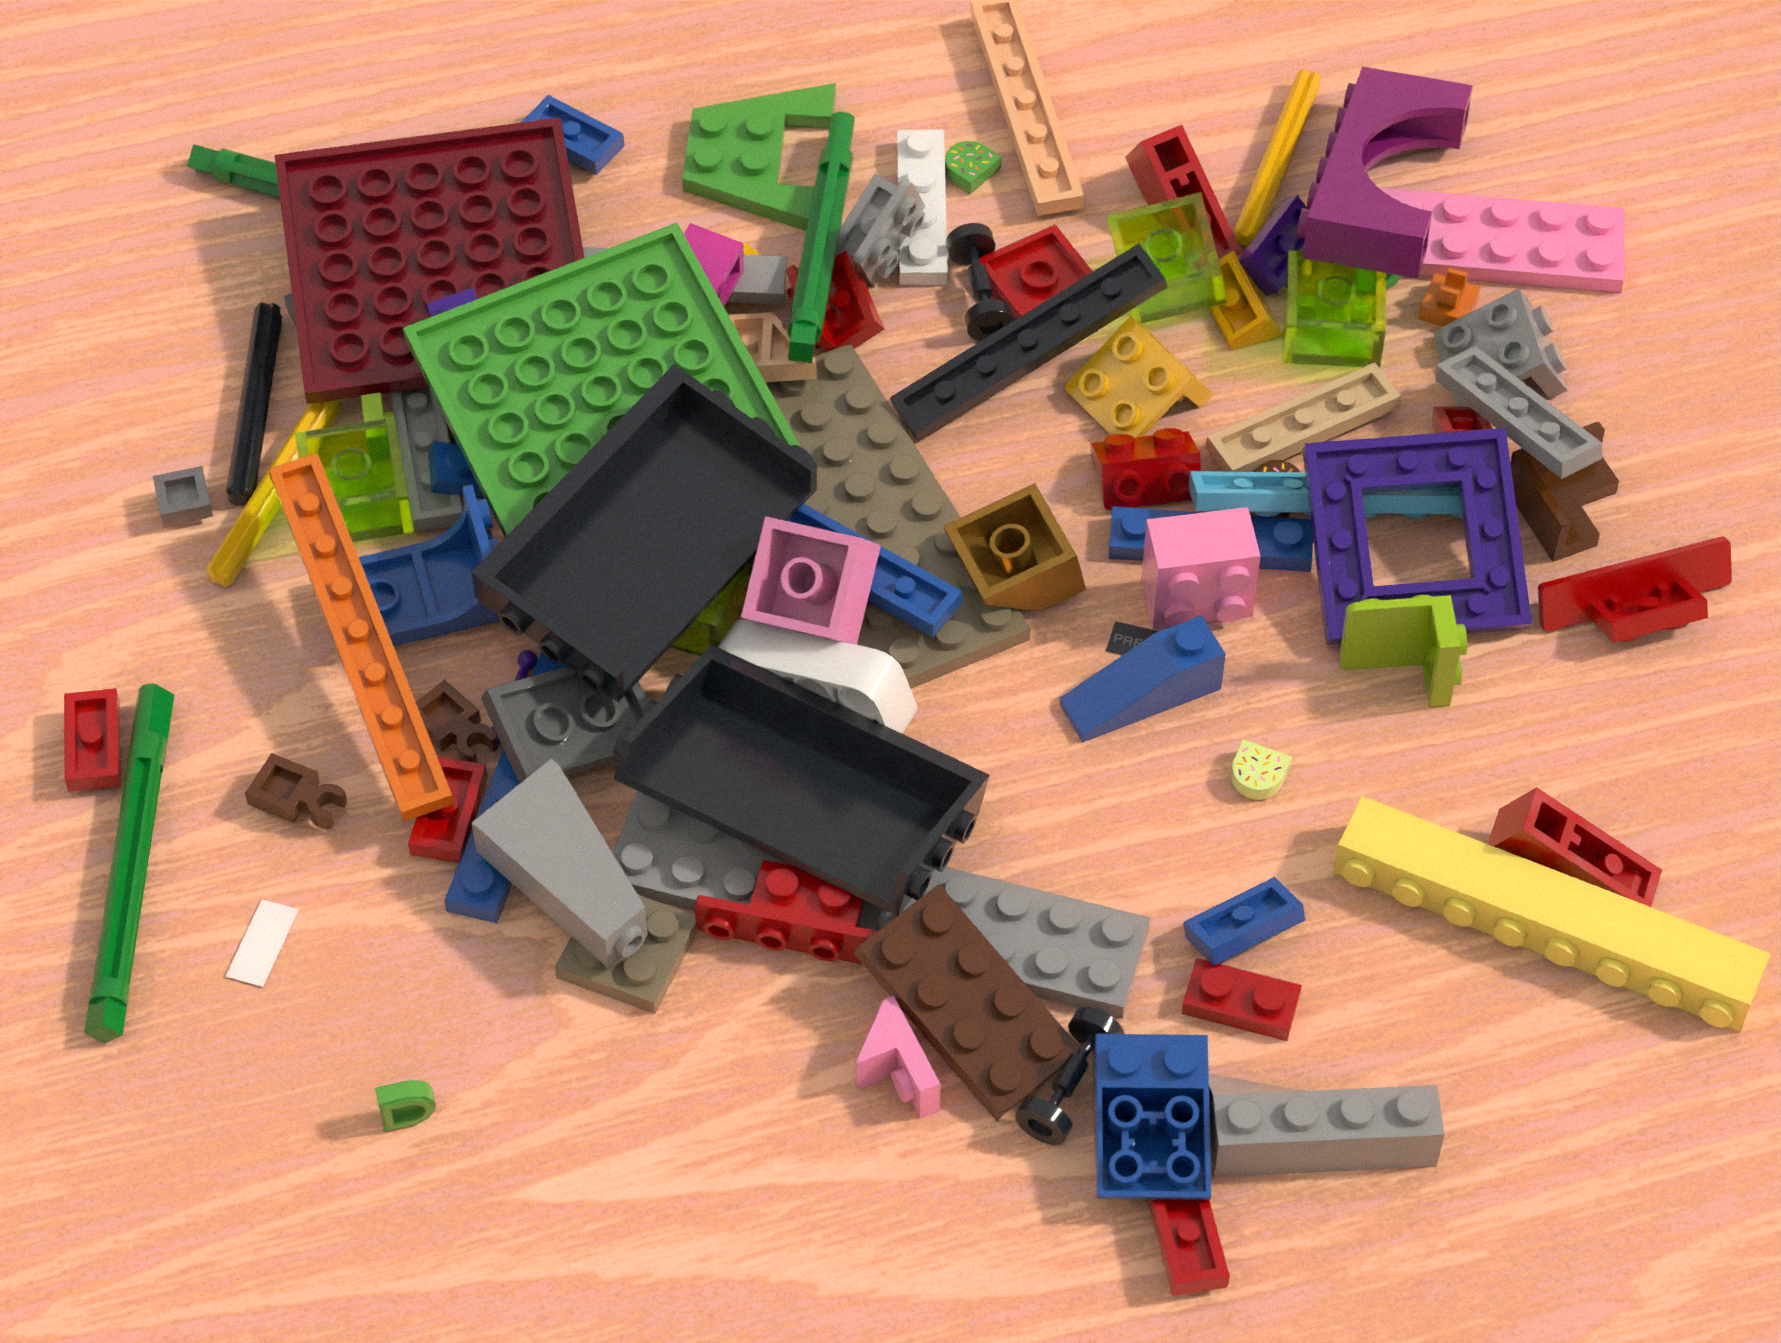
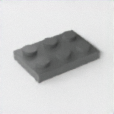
(559, 720)

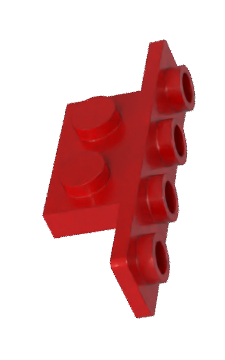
(1639, 593)
(789, 913)

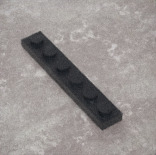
(1028, 342)

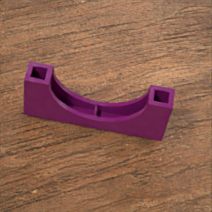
(1346, 213)

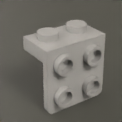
(880, 225)
(1513, 336)

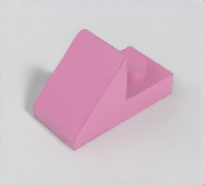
(896, 1053)

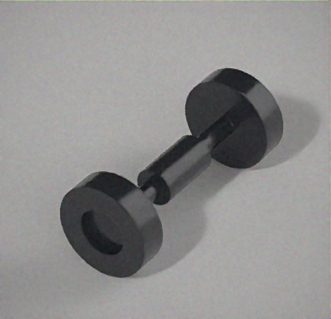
(965, 248)
(1044, 1118)

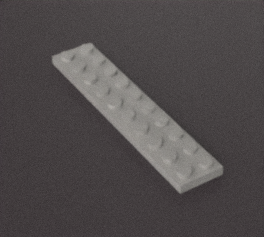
(1052, 941)

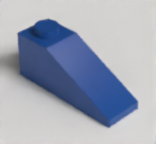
(1148, 680)

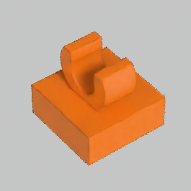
(1448, 298)

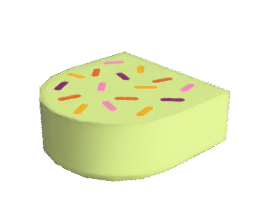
(1259, 770)

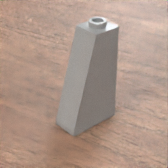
(561, 862)

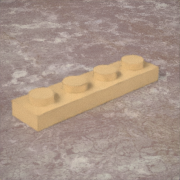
(1304, 419)

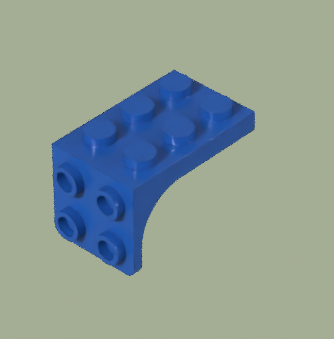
(429, 584)

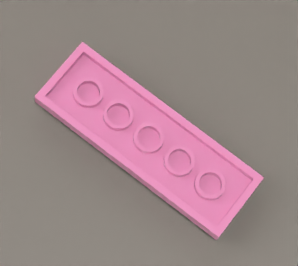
(1522, 240)

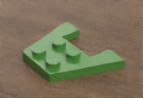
(739, 150)

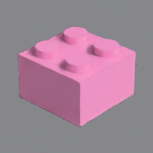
(1200, 567)
(810, 580)

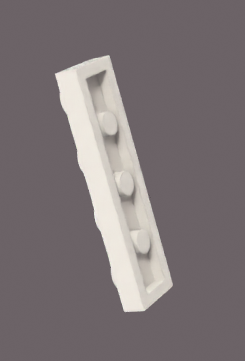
(923, 164)

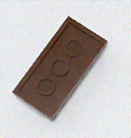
(967, 1002)

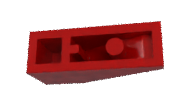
(1170, 169)
(1562, 840)

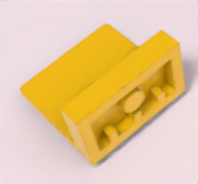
(1133, 382)

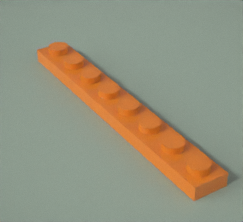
(361, 638)

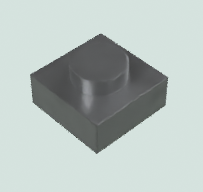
(182, 496)

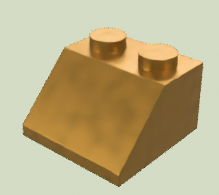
(1017, 552)

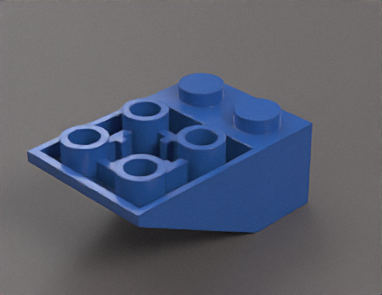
(1151, 1116)

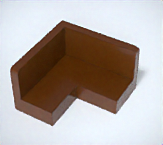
(1555, 504)

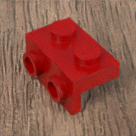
(849, 310)
(1145, 468)

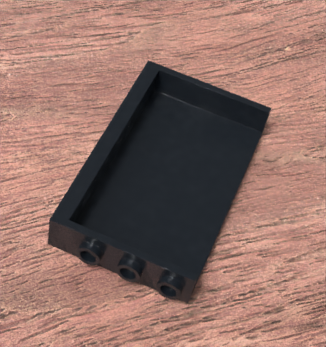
(644, 532)
(802, 779)

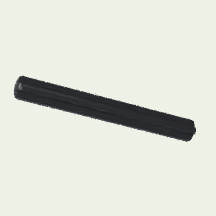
(254, 403)

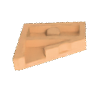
(769, 347)

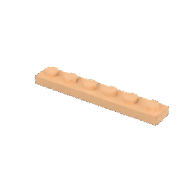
(1027, 106)

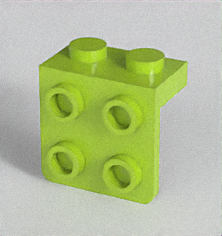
(1407, 634)

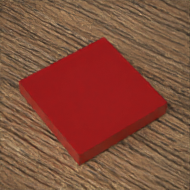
(1034, 269)

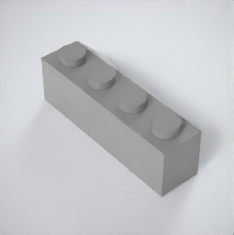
(1301, 1131)

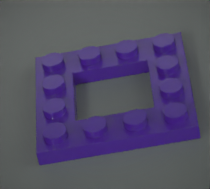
(1474, 462)

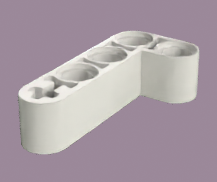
(837, 670)

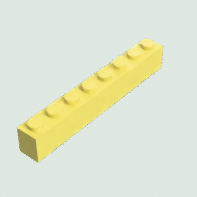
(1551, 914)

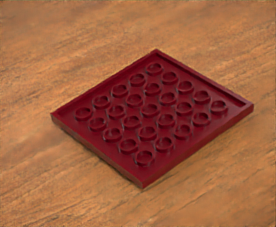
(407, 224)

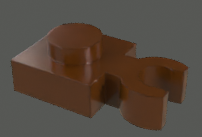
(455, 721)
(291, 788)

